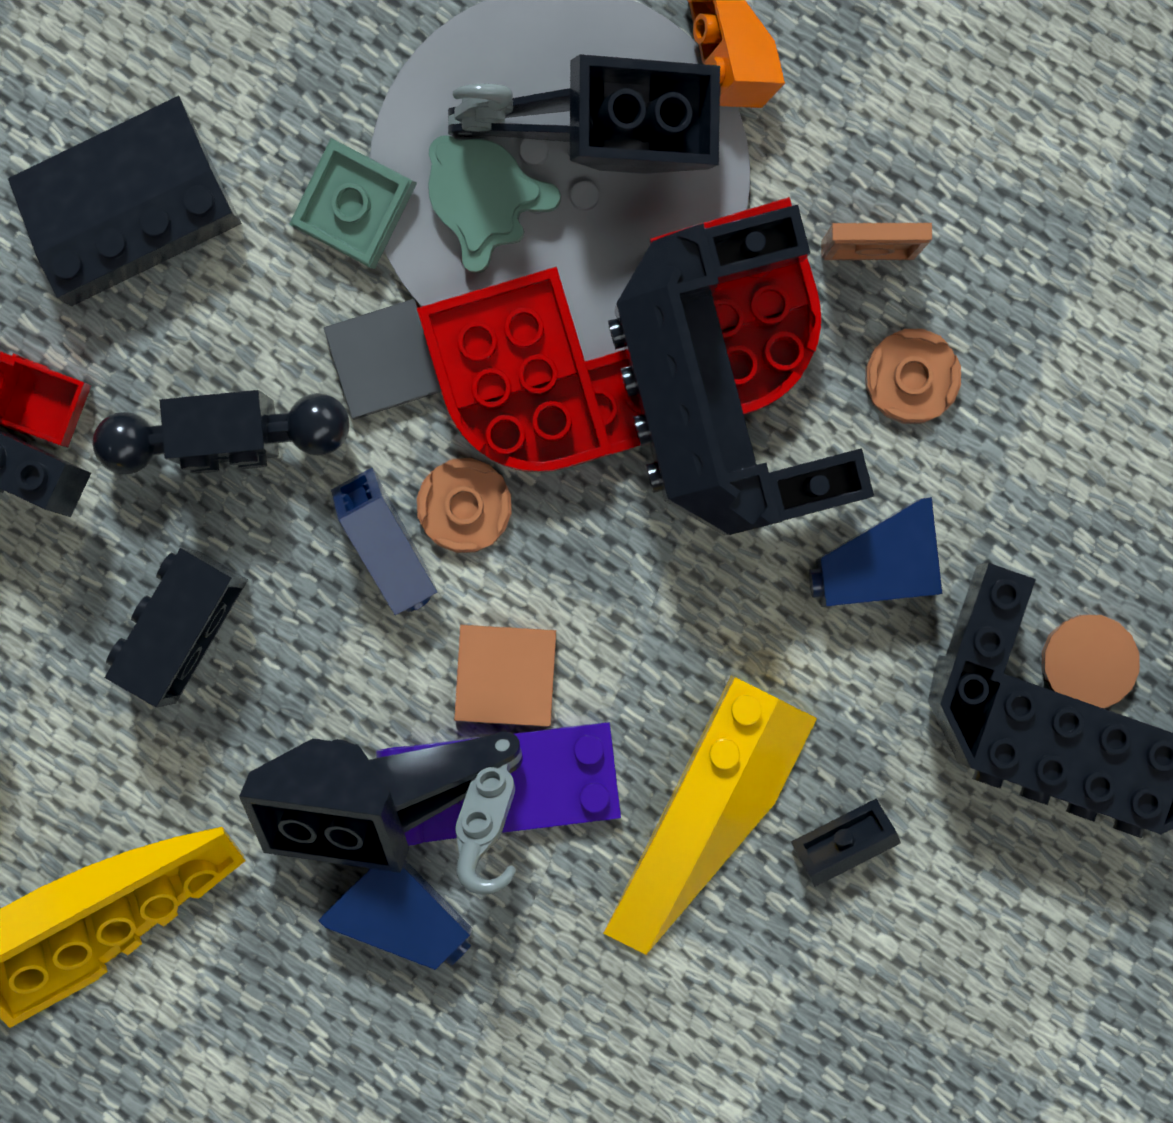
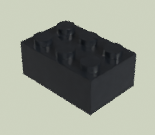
(174, 627)

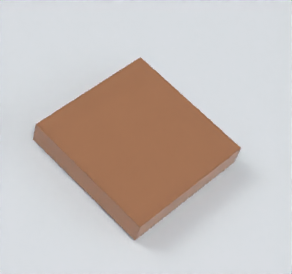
(875, 241)
(505, 675)

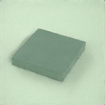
(352, 203)

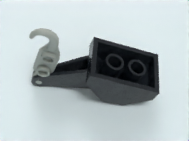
(621, 110)
(353, 811)

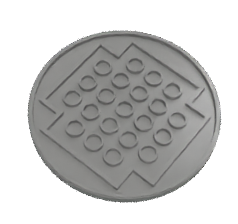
(602, 215)

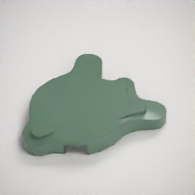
(481, 195)

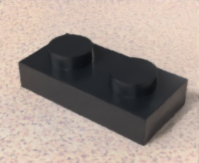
(845, 842)

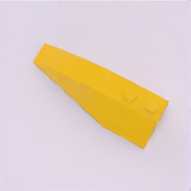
(713, 808)
(73, 926)

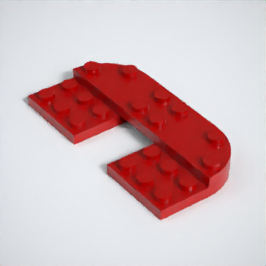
(537, 406)

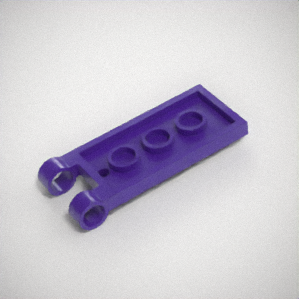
(562, 781)

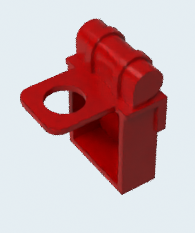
(39, 399)

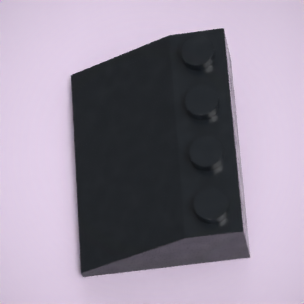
(122, 202)

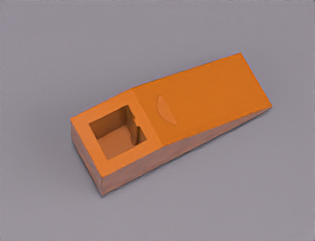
(742, 47)

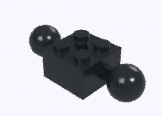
(220, 429)

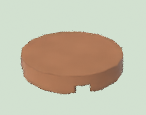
(913, 390)
(476, 517)
(1091, 660)

